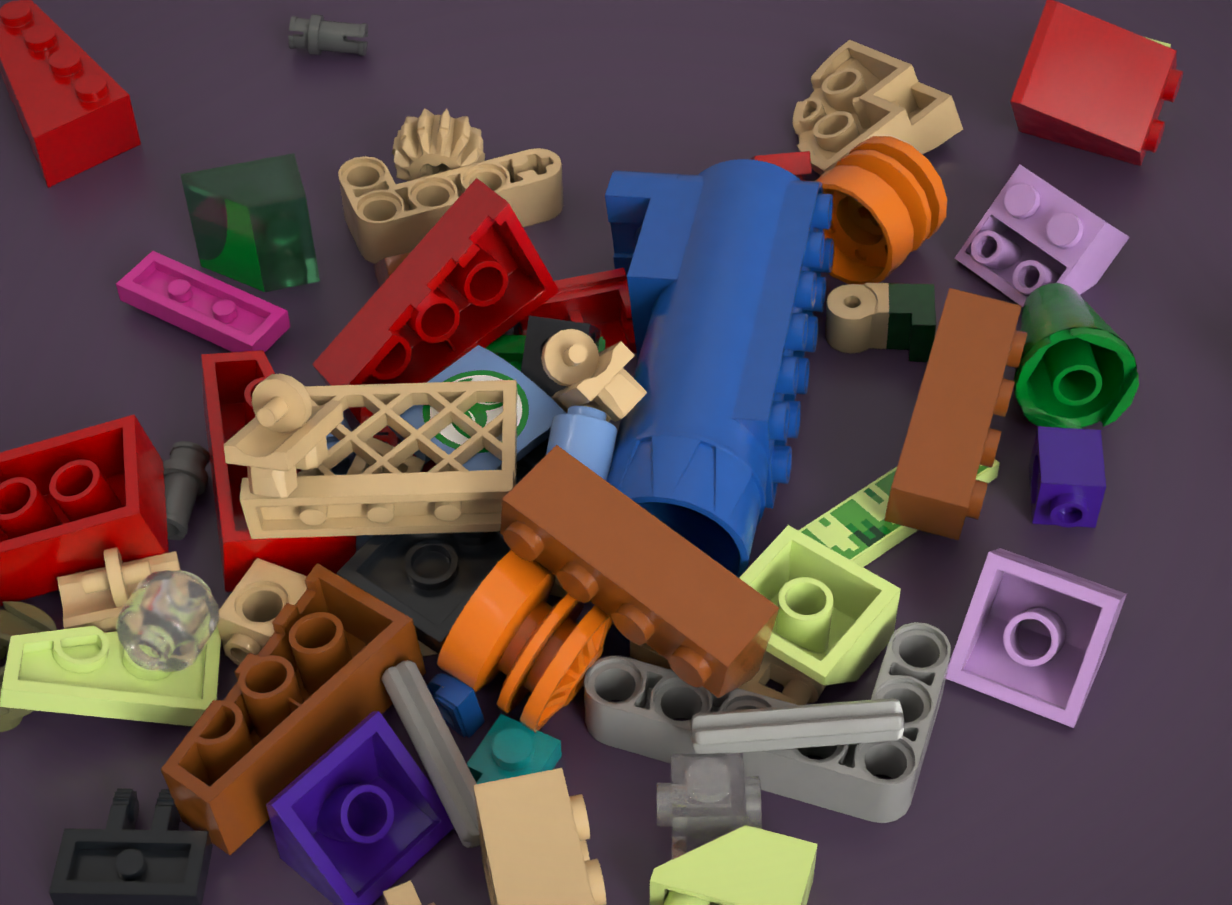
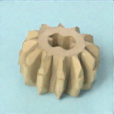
(435, 145)

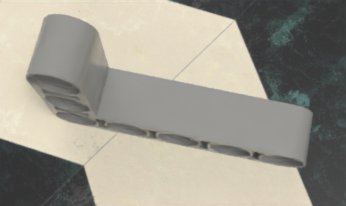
(841, 781)

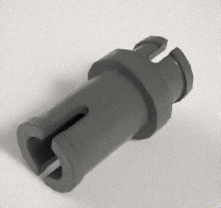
(327, 35)
(184, 481)

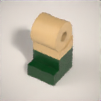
(882, 318)

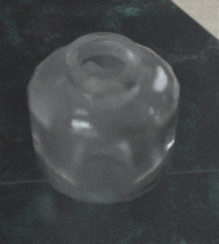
(167, 621)

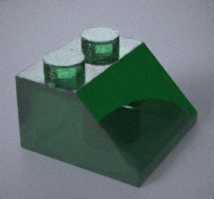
(253, 222)

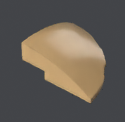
(866, 96)

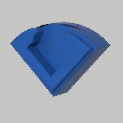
(456, 704)

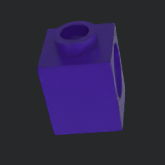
(1066, 477)

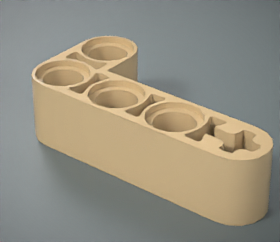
(395, 217)

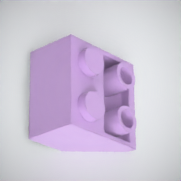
(1038, 239)

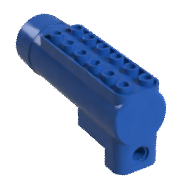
(721, 325)

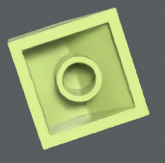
(830, 608)

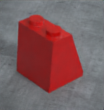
(1094, 85)

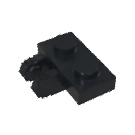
(132, 864)

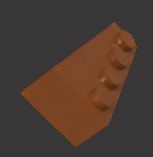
(954, 413)
(288, 706)

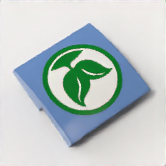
(534, 409)

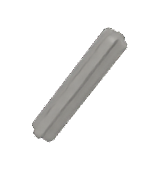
(797, 726)
(435, 747)

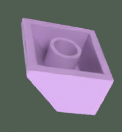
(1034, 636)

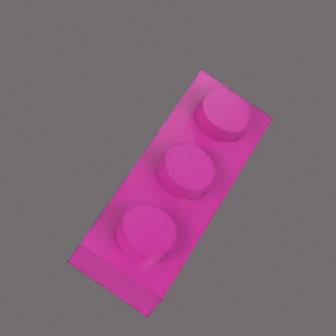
(202, 305)

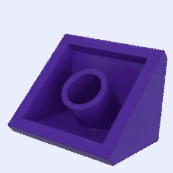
(358, 816)

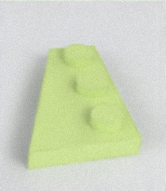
(94, 676)

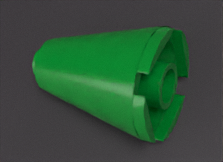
(1071, 363)

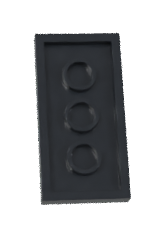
(432, 572)

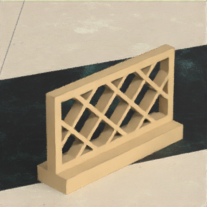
(382, 496)

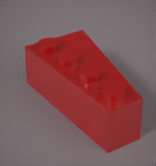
(61, 95)
(451, 293)
(228, 407)

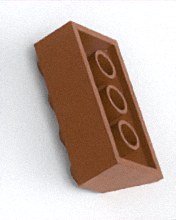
(639, 573)

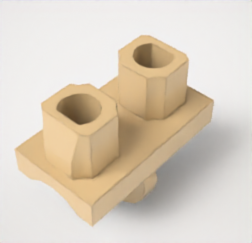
(591, 376)
(282, 436)
(100, 593)

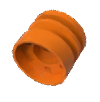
(882, 208)
(518, 633)

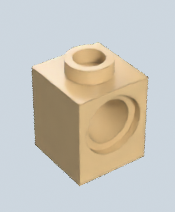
(254, 604)

